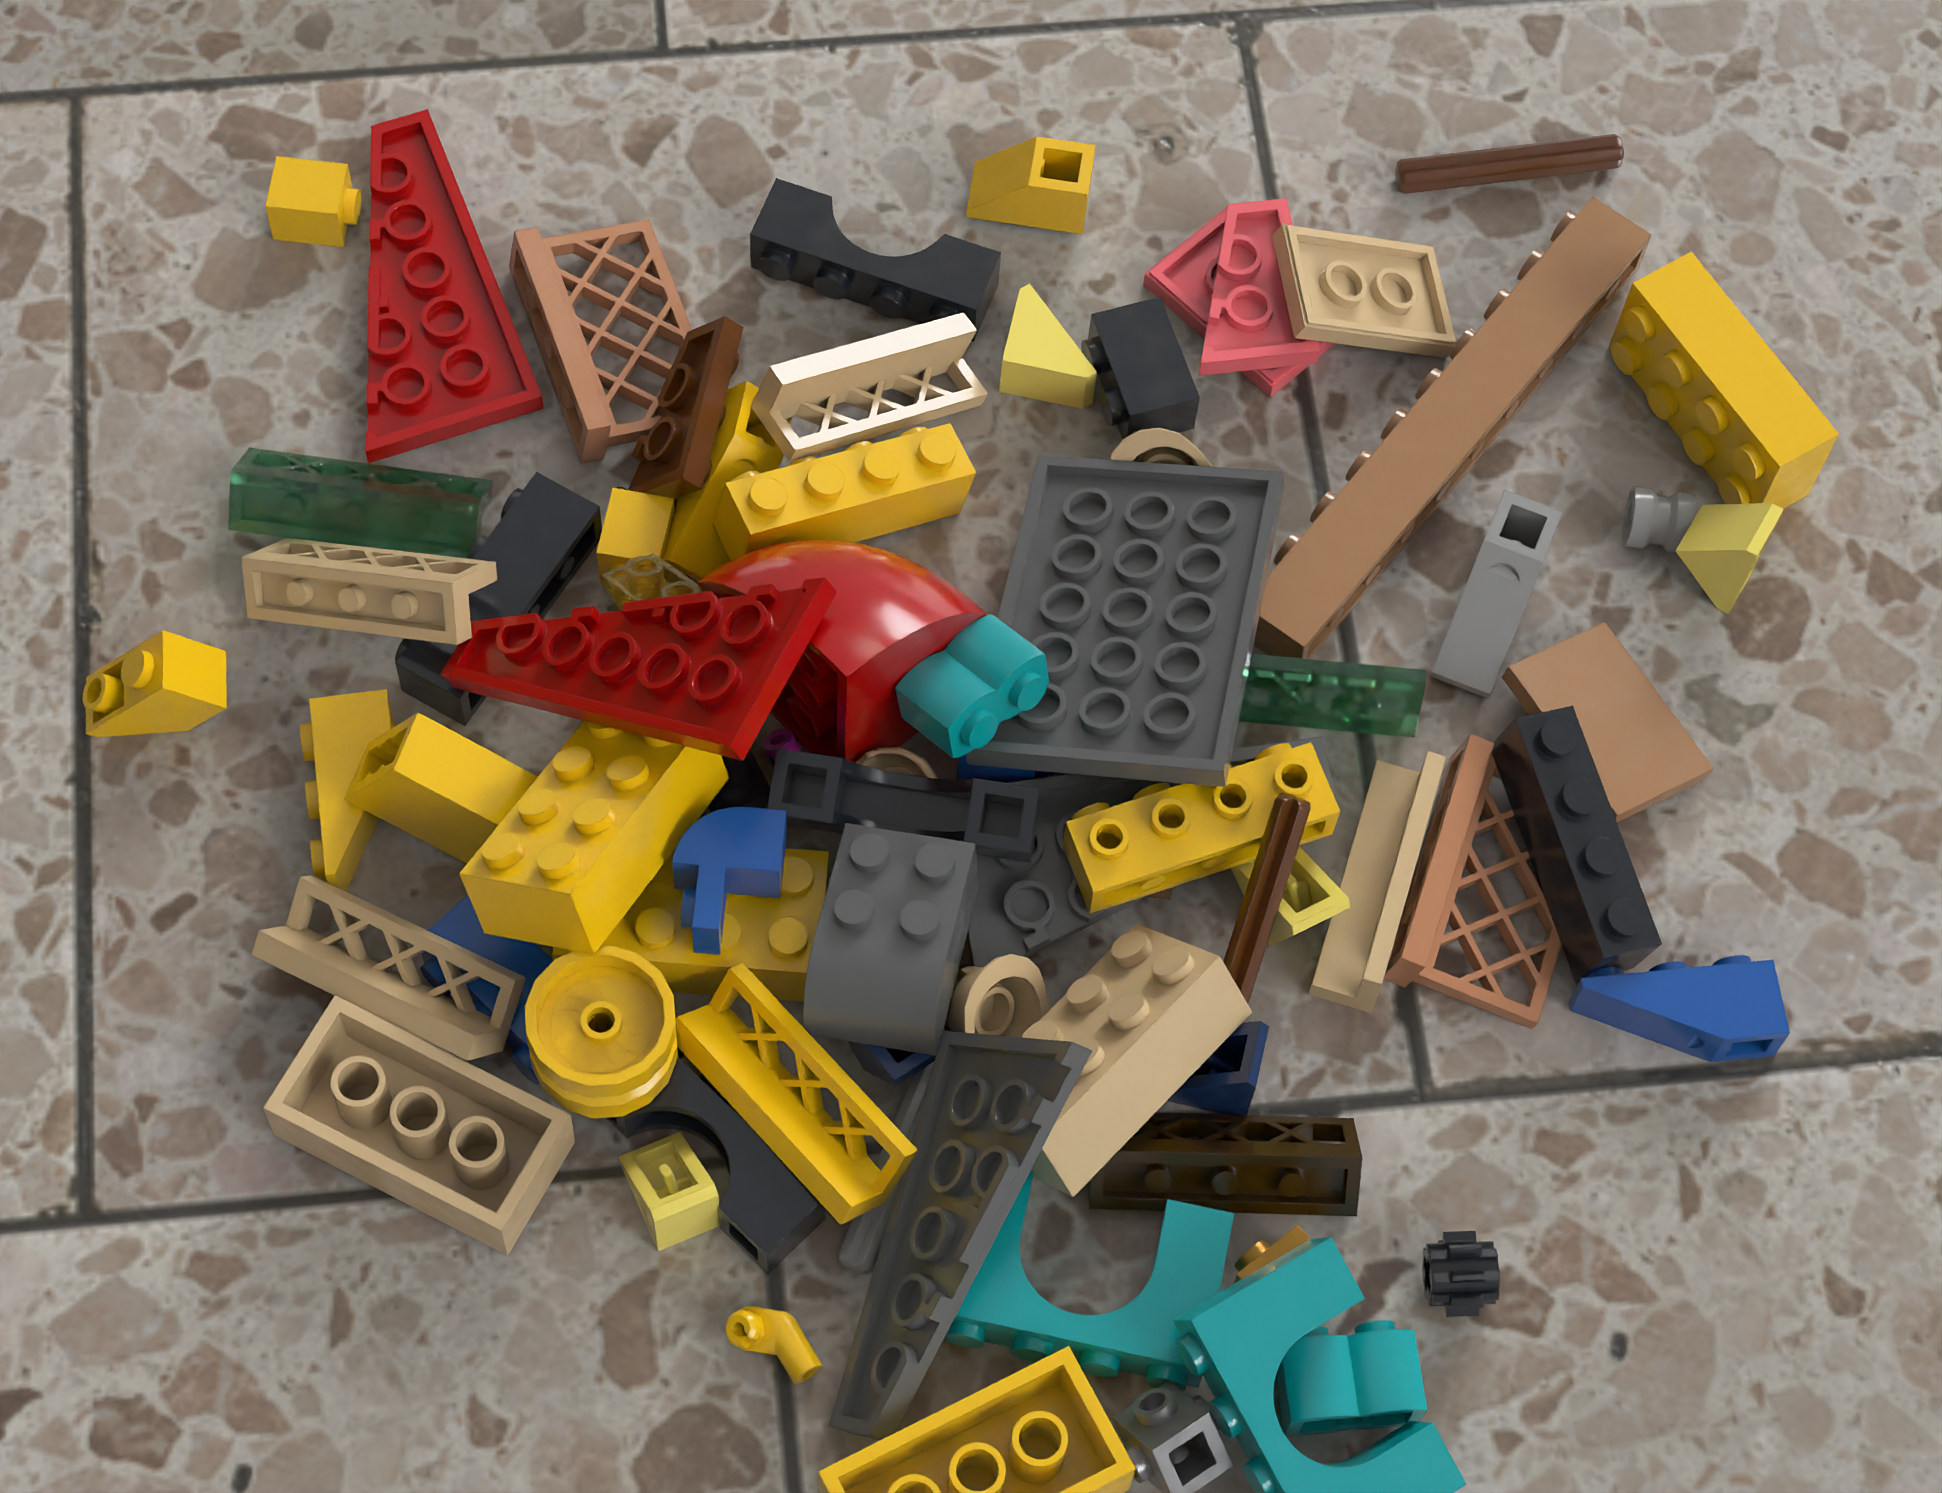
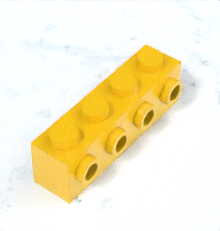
(848, 493)
(1191, 828)

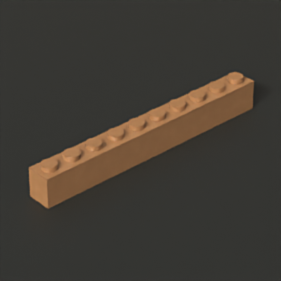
(1446, 430)

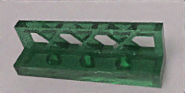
(356, 503)
(1333, 695)

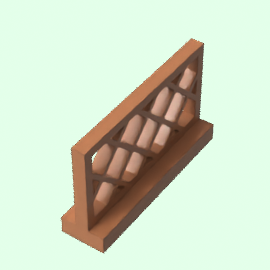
(563, 334)
(1438, 879)

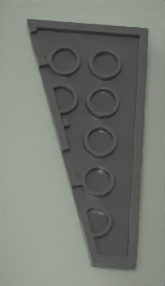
(1039, 902)

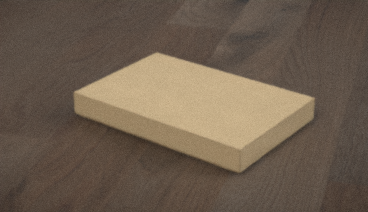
(1363, 291)

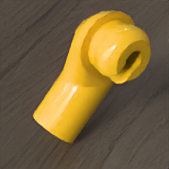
(774, 1334)

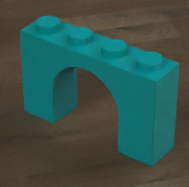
(1133, 1339)
(1237, 1348)

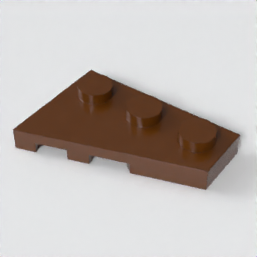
(680, 444)

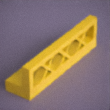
(789, 1107)

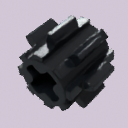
(1460, 1273)

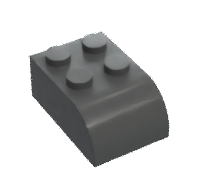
(890, 939)

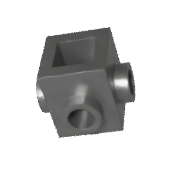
(1172, 1440)

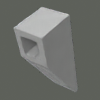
(1496, 594)

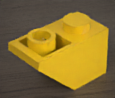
(1034, 185)
(156, 688)

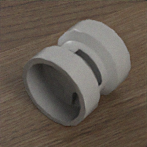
(1657, 518)

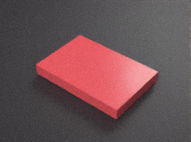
(1186, 286)

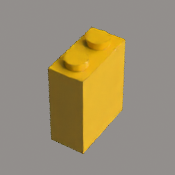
(437, 785)

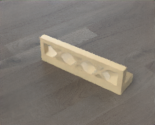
(858, 376)
(364, 589)
(1377, 883)
(383, 991)

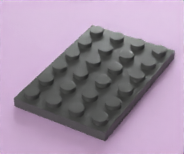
(1146, 613)

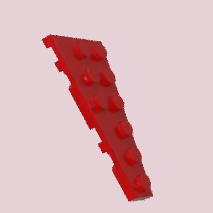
(437, 321)

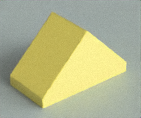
(1043, 358)
(1726, 546)
(1306, 899)
(671, 1190)

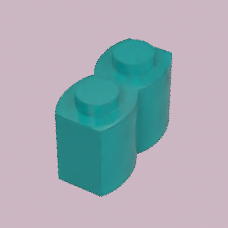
(973, 686)
(1351, 1380)

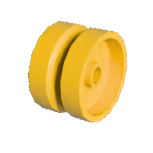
(601, 1032)

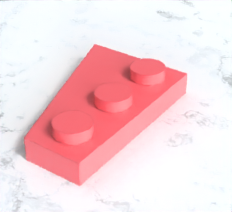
(1248, 304)

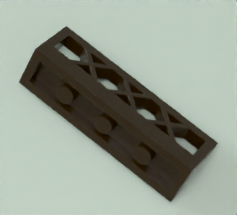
(1231, 1173)

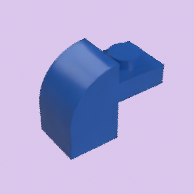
(723, 855)

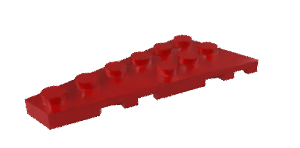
(659, 668)

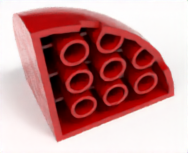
(871, 636)

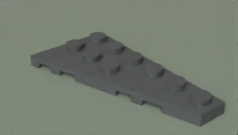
(976, 1144)

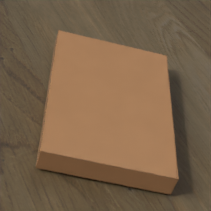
(1627, 725)

